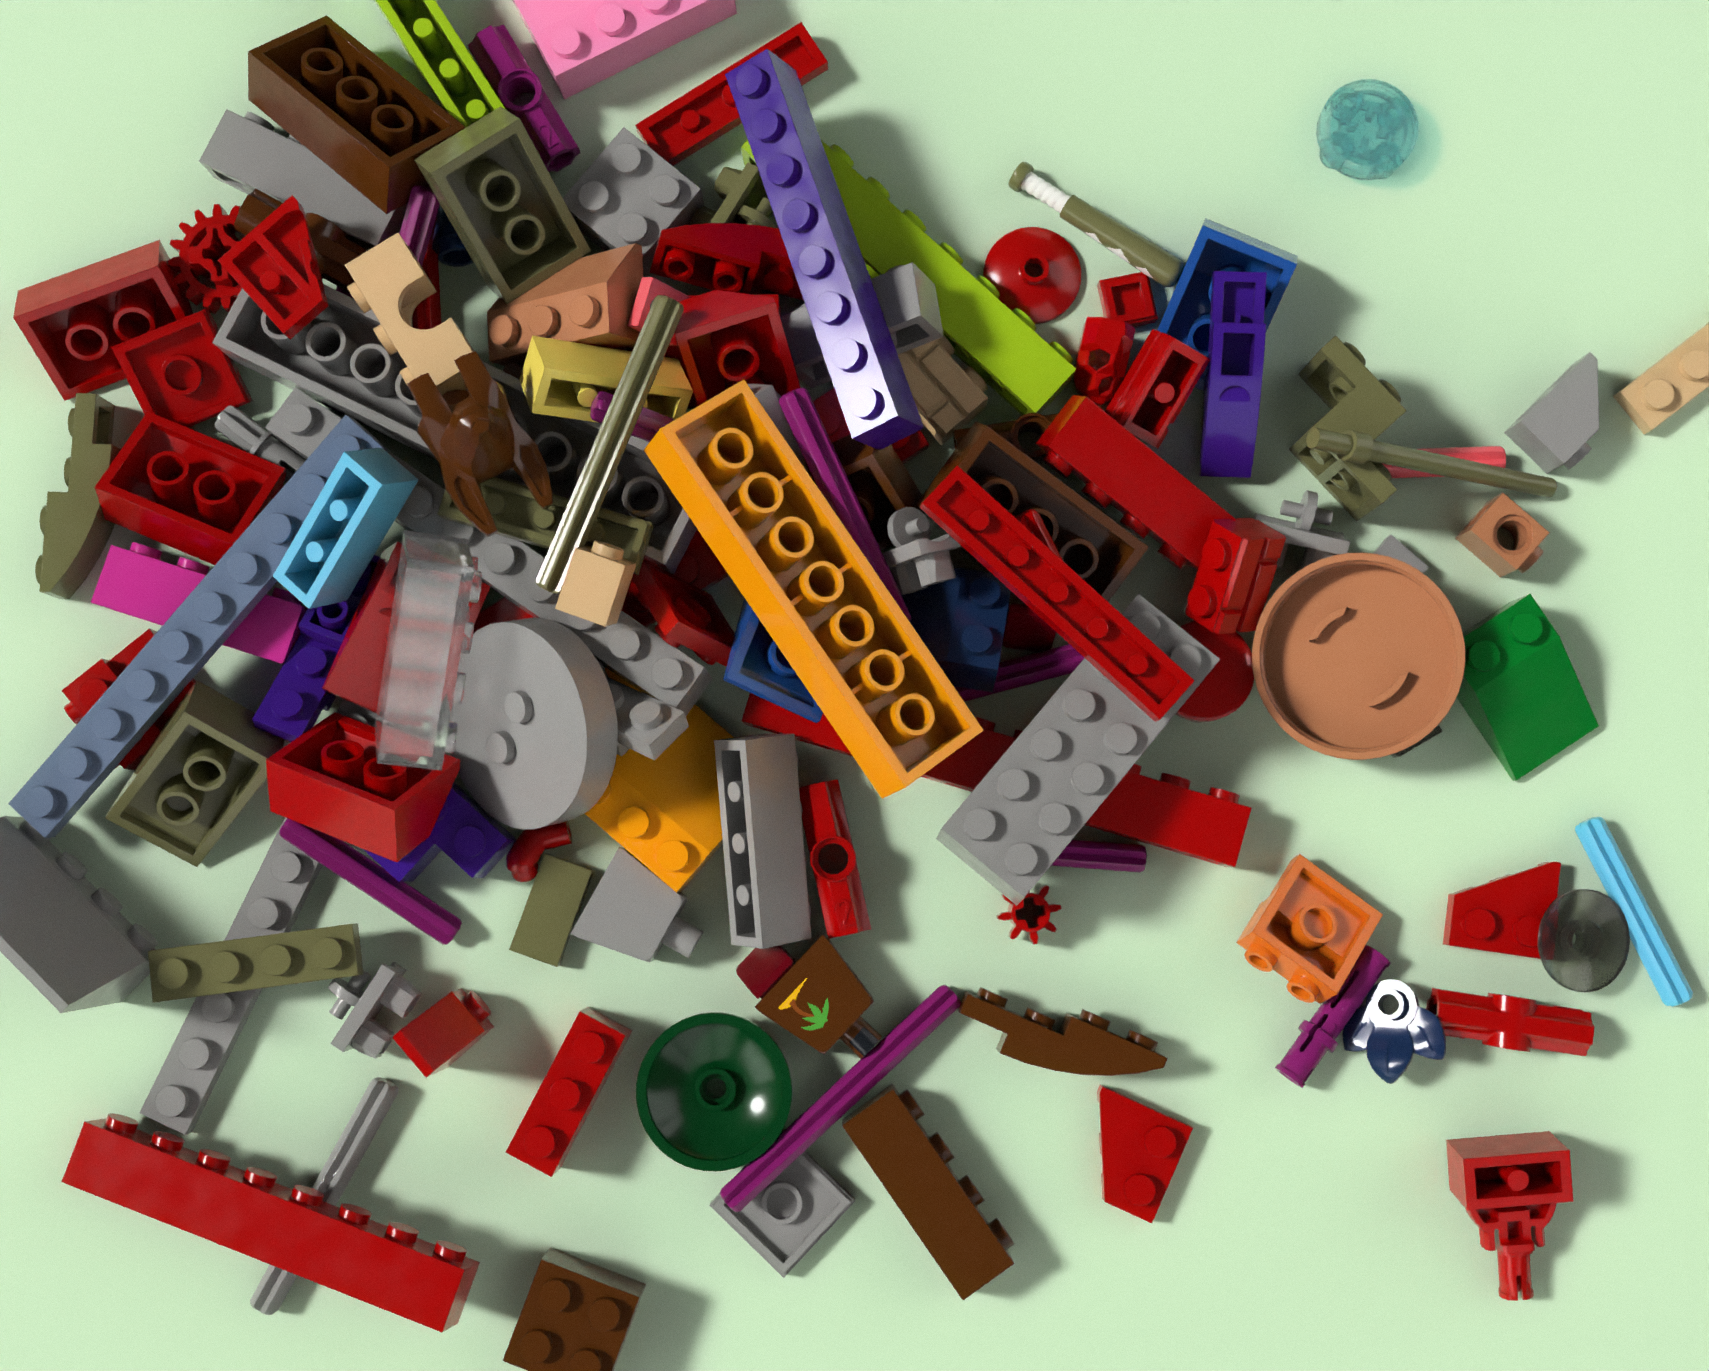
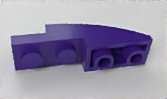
(1233, 374)
(297, 691)

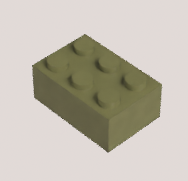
(503, 204)

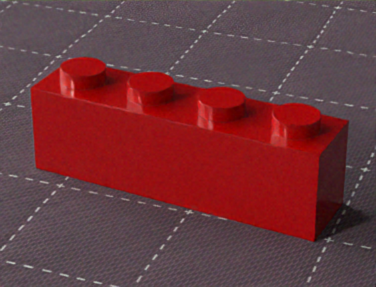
(1131, 479)

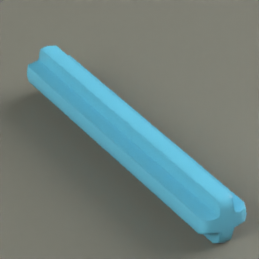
(1642, 925)

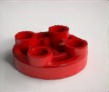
(1227, 683)

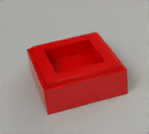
(1128, 299)

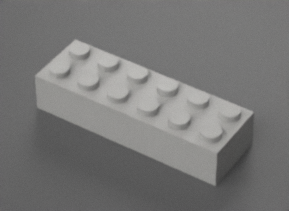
(1064, 765)

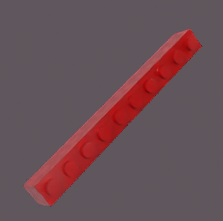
(1138, 808)

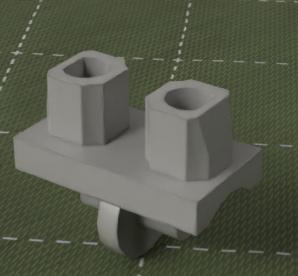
(1318, 542)
(916, 559)
(360, 1028)

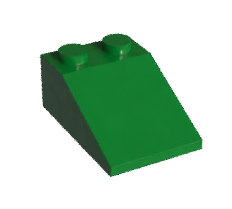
(1522, 687)

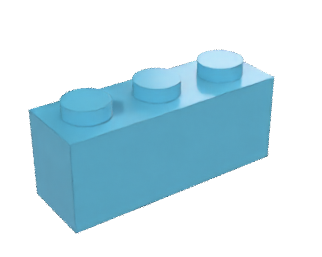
(345, 527)

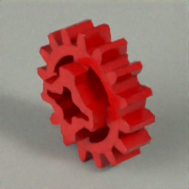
(199, 256)

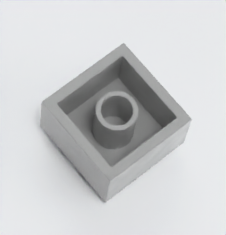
(631, 197)

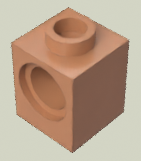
(1481, 536)

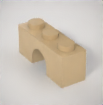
(392, 286)

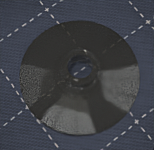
(1599, 944)

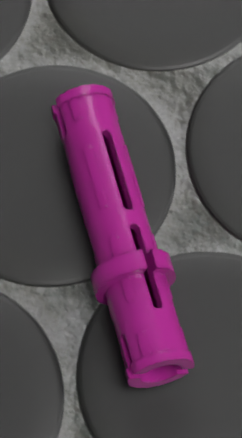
(1331, 1017)

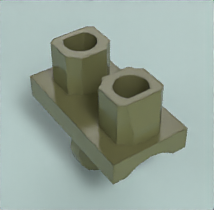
(743, 199)

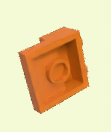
(1309, 931)

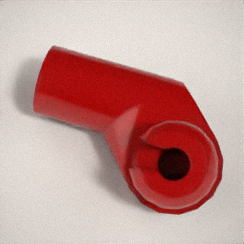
(529, 847)

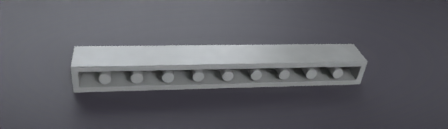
(512, 571)

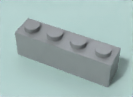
(253, 156)
(763, 840)

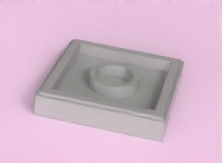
(789, 1213)

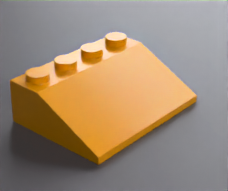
(669, 805)

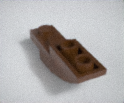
(1077, 1048)

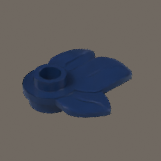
(1394, 1037)

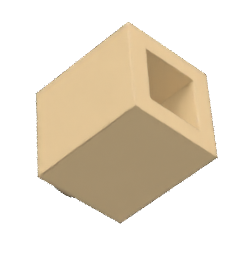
(596, 583)

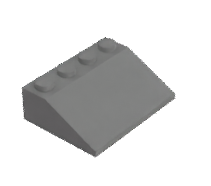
(64, 928)

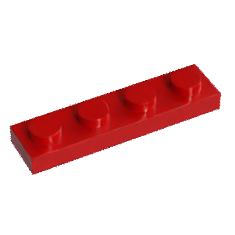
(710, 107)

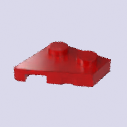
(280, 268)
(1503, 912)
(1137, 1153)

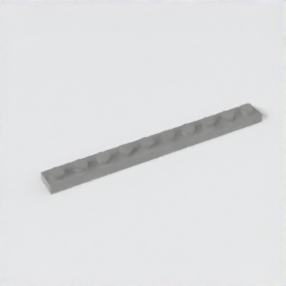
(218, 1019)

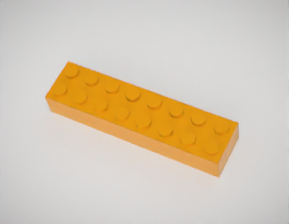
(812, 588)

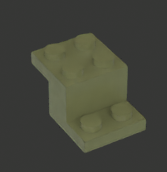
(1357, 404)

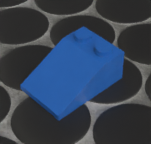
(1221, 250)
(764, 671)

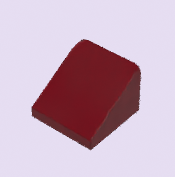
(1026, 630)
(764, 969)

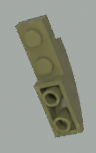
(74, 519)

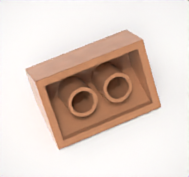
(578, 304)

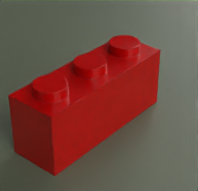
(569, 1091)

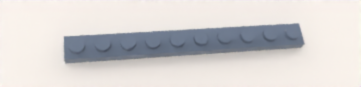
(181, 644)

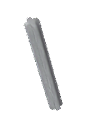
(333, 1178)

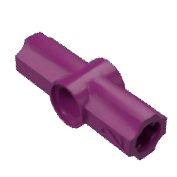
(512, 76)

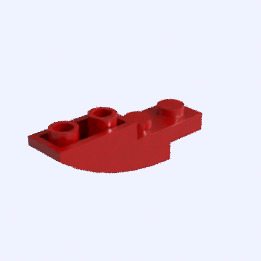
(726, 258)

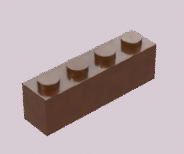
(928, 1191)

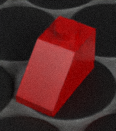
(445, 1031)

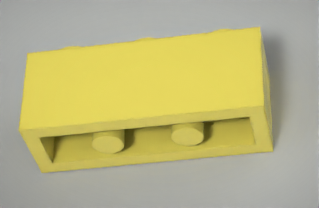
(566, 377)

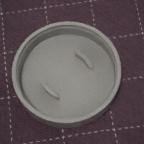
(534, 724)

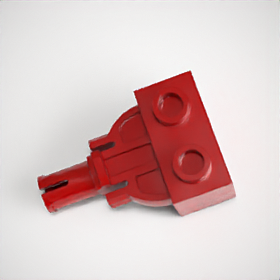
(1511, 1196)

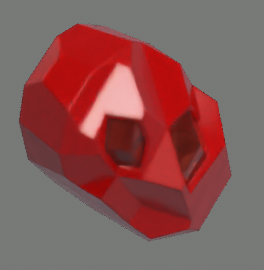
(1102, 358)

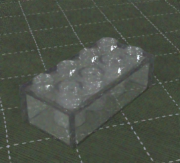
(424, 650)

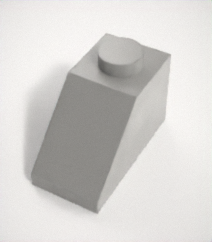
(1561, 419)

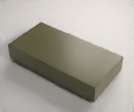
(551, 910)

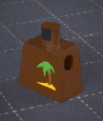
(822, 1001)

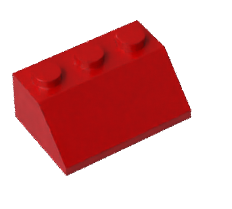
(89, 310)
(733, 339)
(186, 488)
(338, 788)

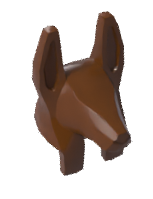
(477, 439)

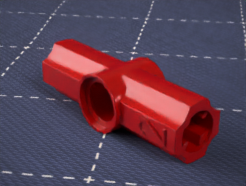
(839, 893)
(1512, 1022)

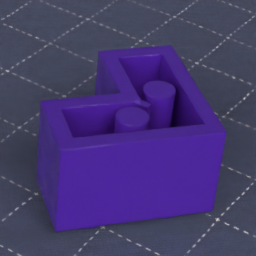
(461, 832)

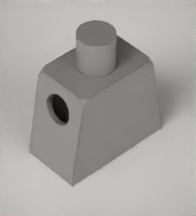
(636, 912)

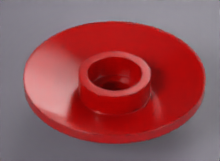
(1042, 296)

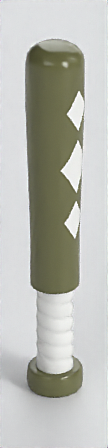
(1114, 236)

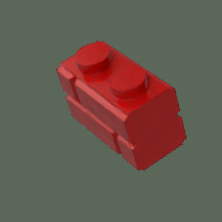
(1156, 387)
(1234, 575)

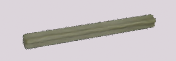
(611, 440)

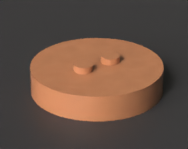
(1358, 656)

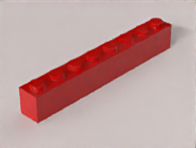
(272, 1221)

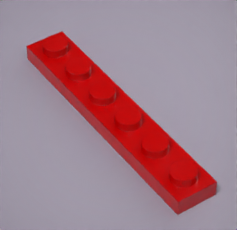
(1057, 594)

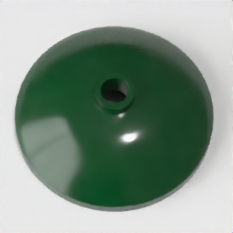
(704, 1128)

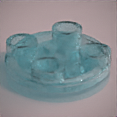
(1366, 129)

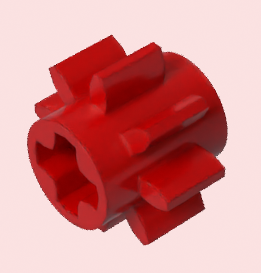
(1040, 921)

